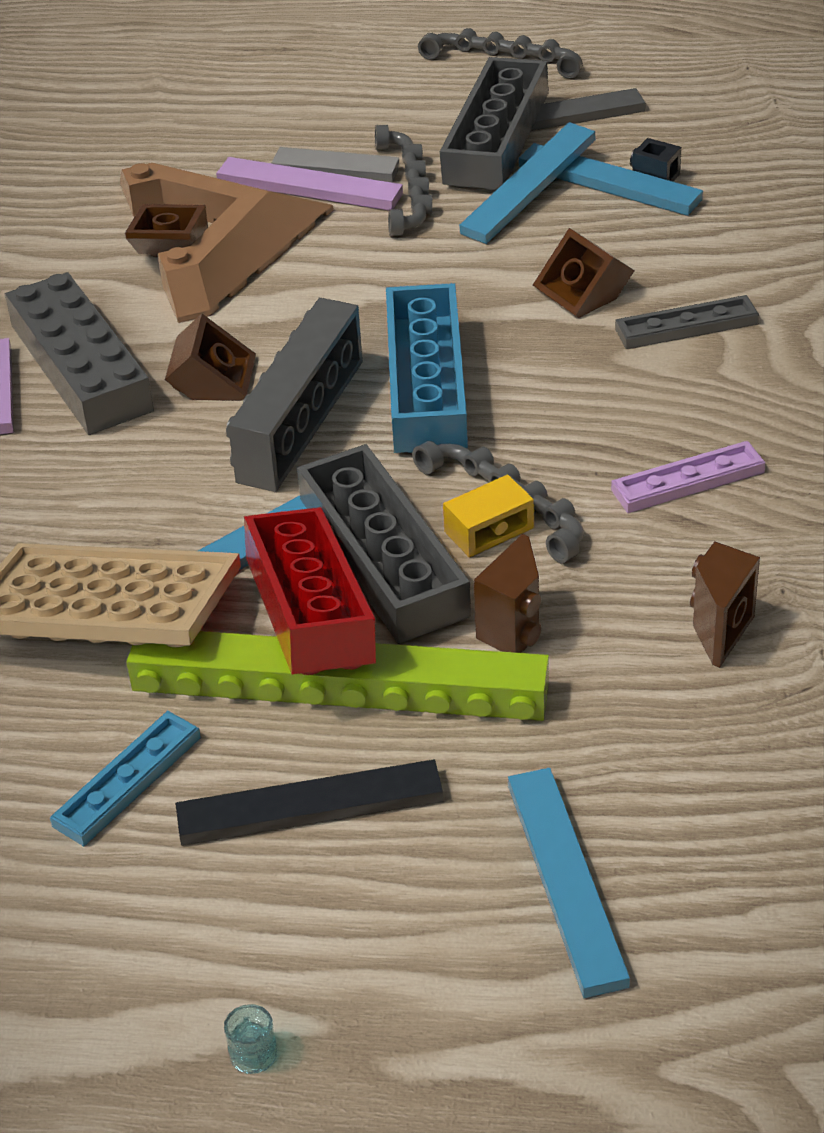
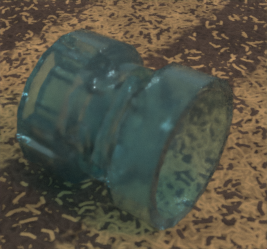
(250, 1039)

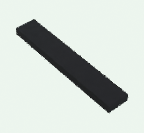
(308, 802)

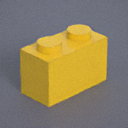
(488, 515)

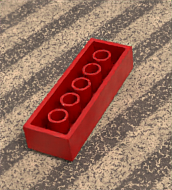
(309, 591)

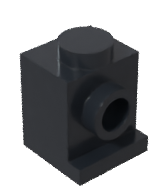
(657, 159)

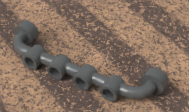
(567, 65)
(415, 174)
(561, 544)

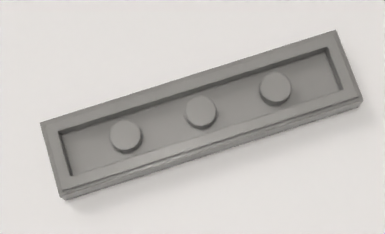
(350, 164)

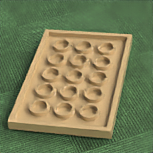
(111, 593)

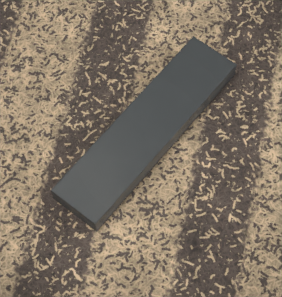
(589, 108)
(686, 321)

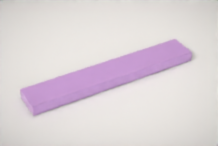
(312, 183)

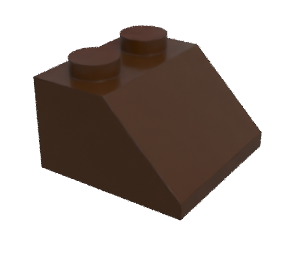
(166, 226)
(582, 275)
(210, 363)
(723, 598)
(509, 599)

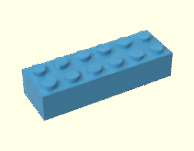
(425, 367)

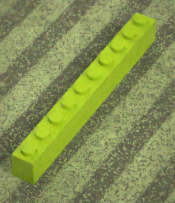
(401, 679)

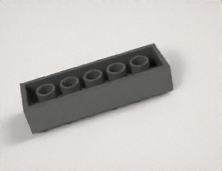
(494, 123)
(79, 353)
(295, 394)
(386, 544)

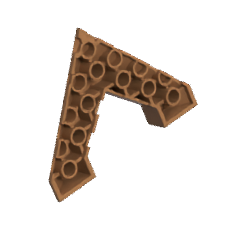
(245, 234)

